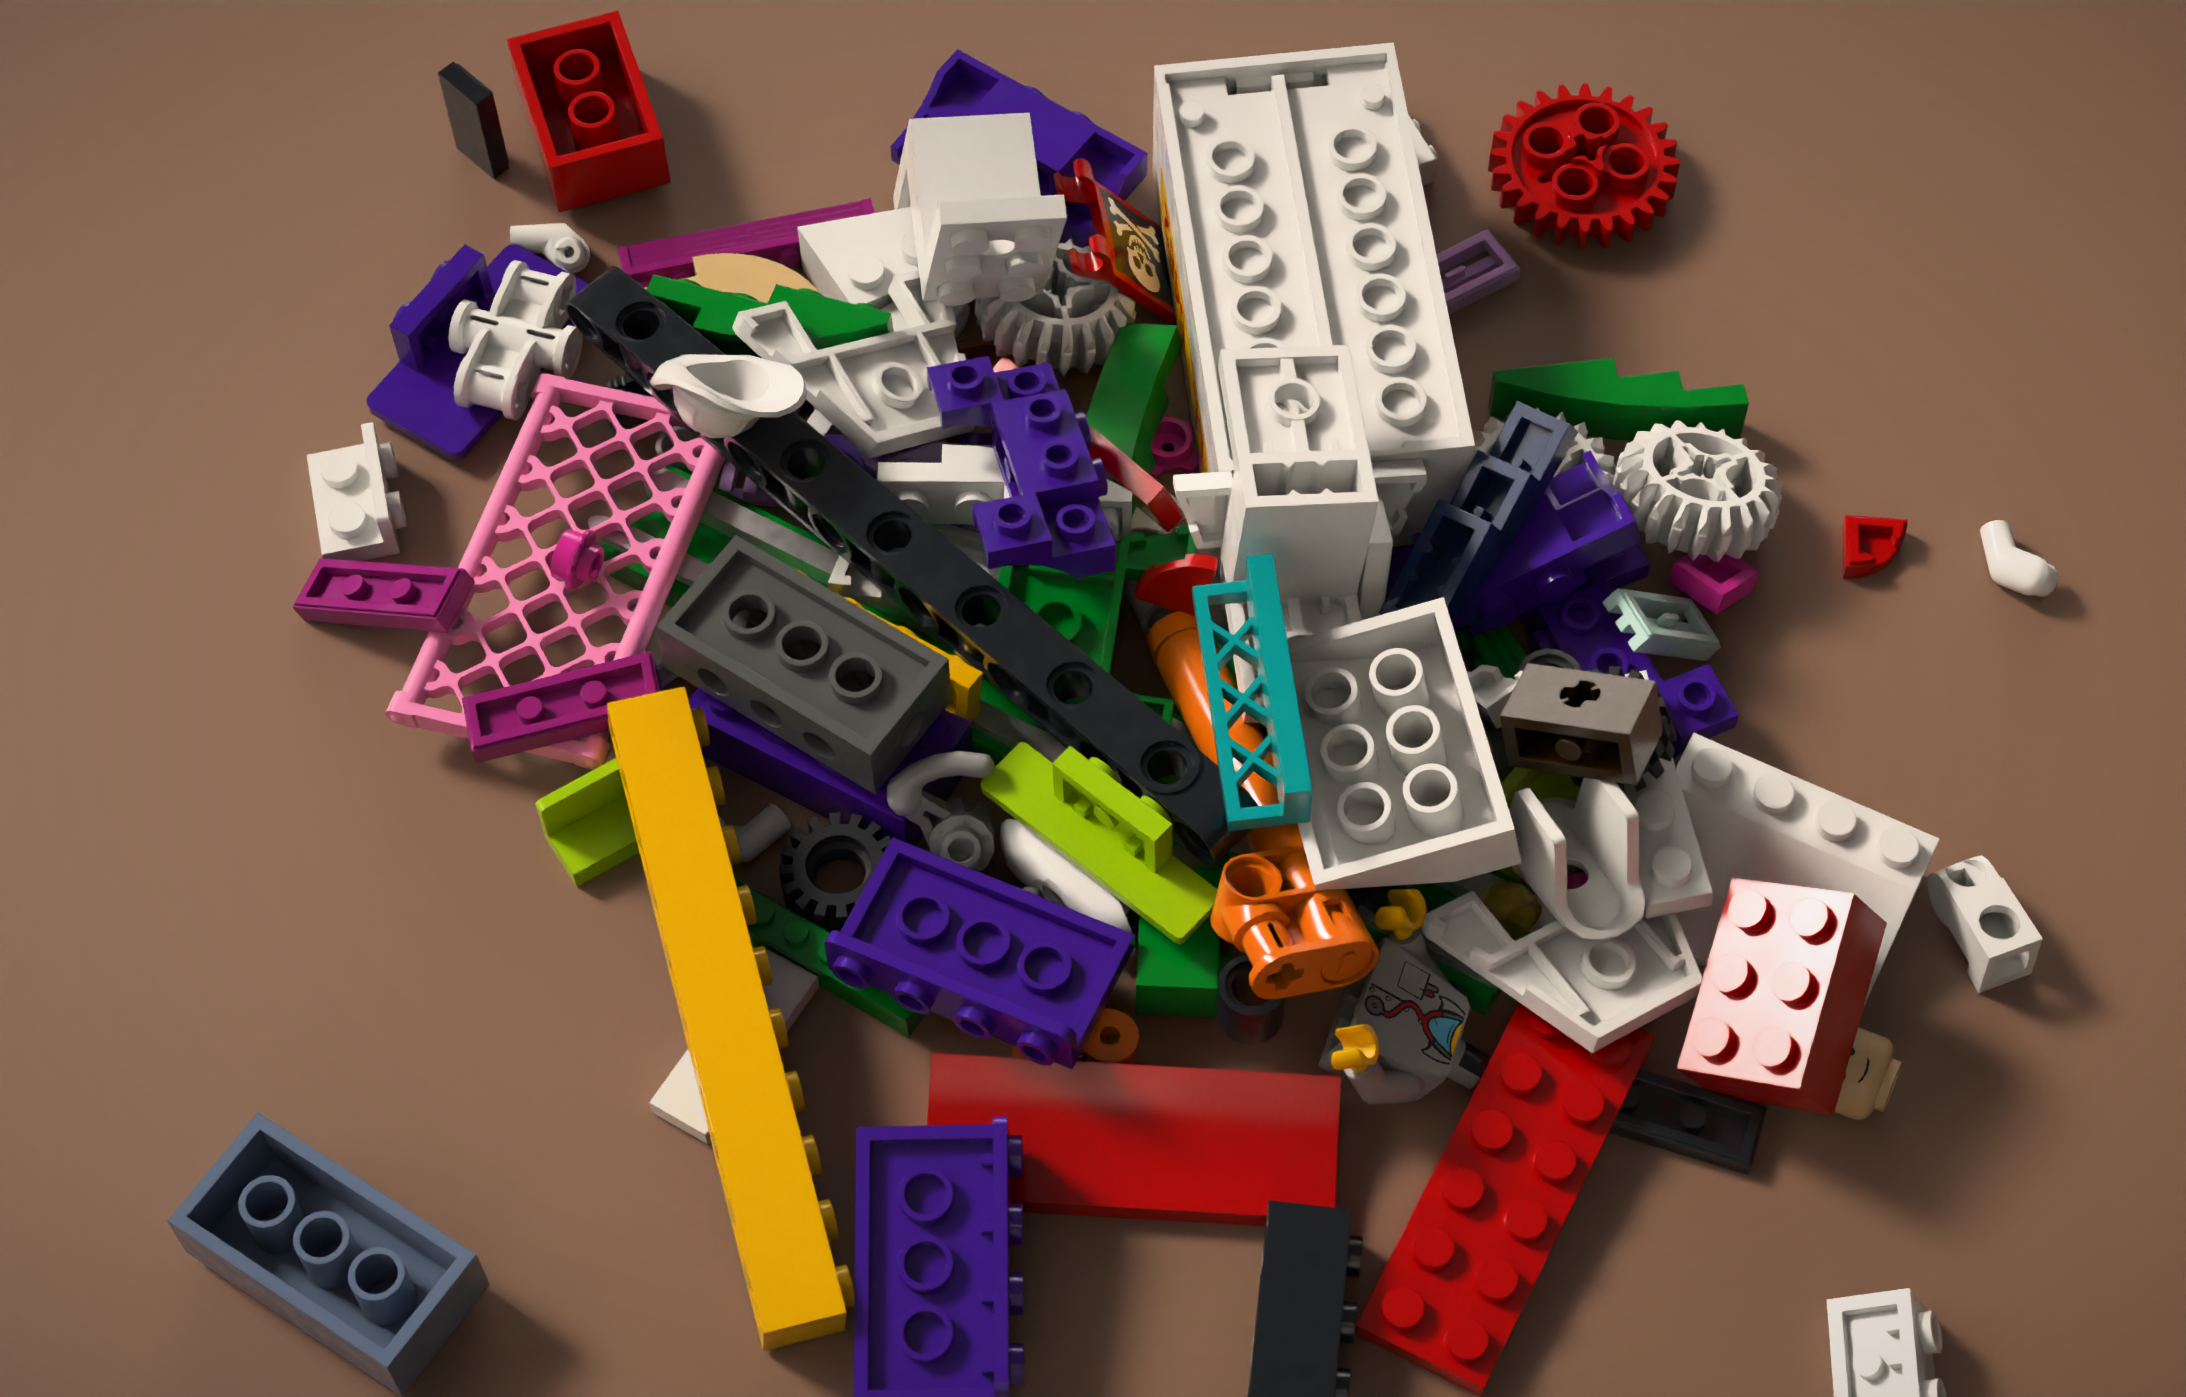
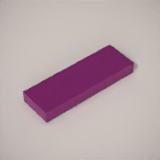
(384, 595)
(554, 706)

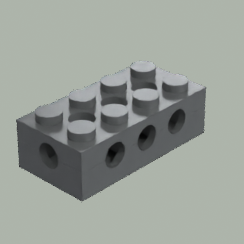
(805, 663)

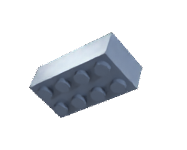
(329, 1253)

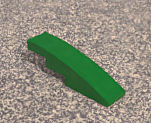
(1131, 389)
(1614, 404)

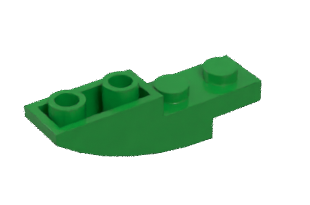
(824, 319)

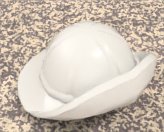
(729, 392)

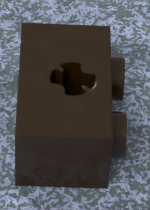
(1581, 723)

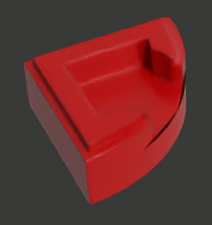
(1870, 544)
(1172, 582)

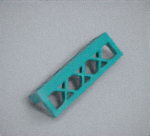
(1278, 693)

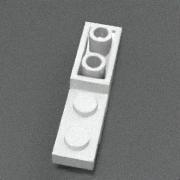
(972, 476)

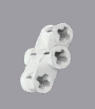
(514, 340)

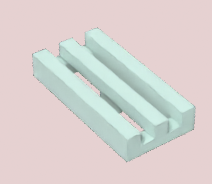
(1659, 624)

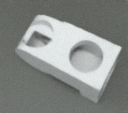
(1985, 922)

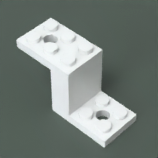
(978, 208)
(1297, 486)

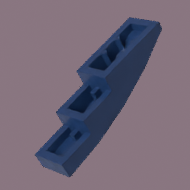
(1485, 514)

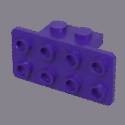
(420, 388)

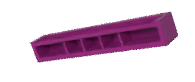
(765, 238)

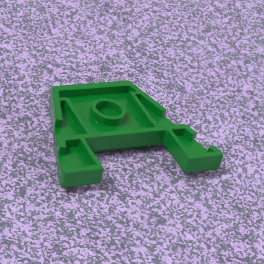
(1089, 606)

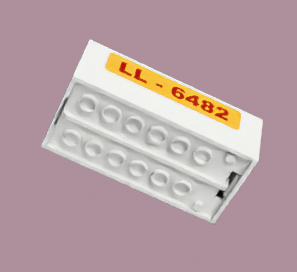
(1309, 225)

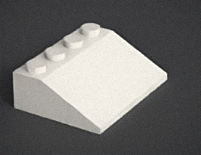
(1397, 756)
(1794, 833)

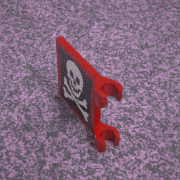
(1125, 246)

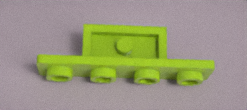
(1105, 833)

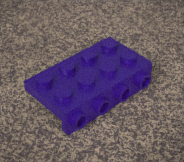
(980, 954)
(937, 1261)

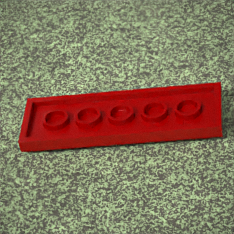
(1499, 1199)

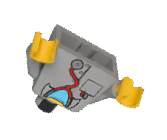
(1403, 1019)

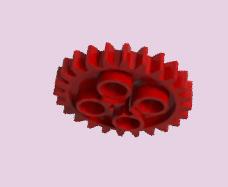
(1583, 166)

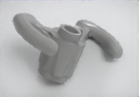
(961, 826)

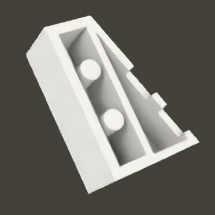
(859, 255)

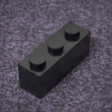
(1303, 1302)

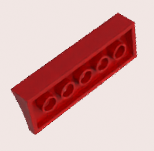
(1151, 1135)

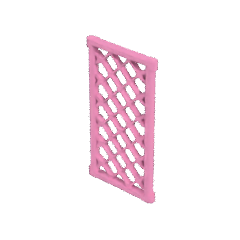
(590, 751)

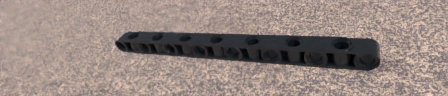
(929, 578)

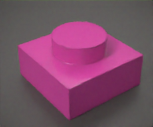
(1714, 583)

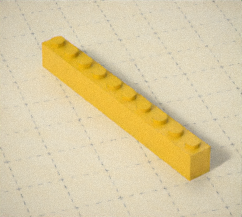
(727, 1021)

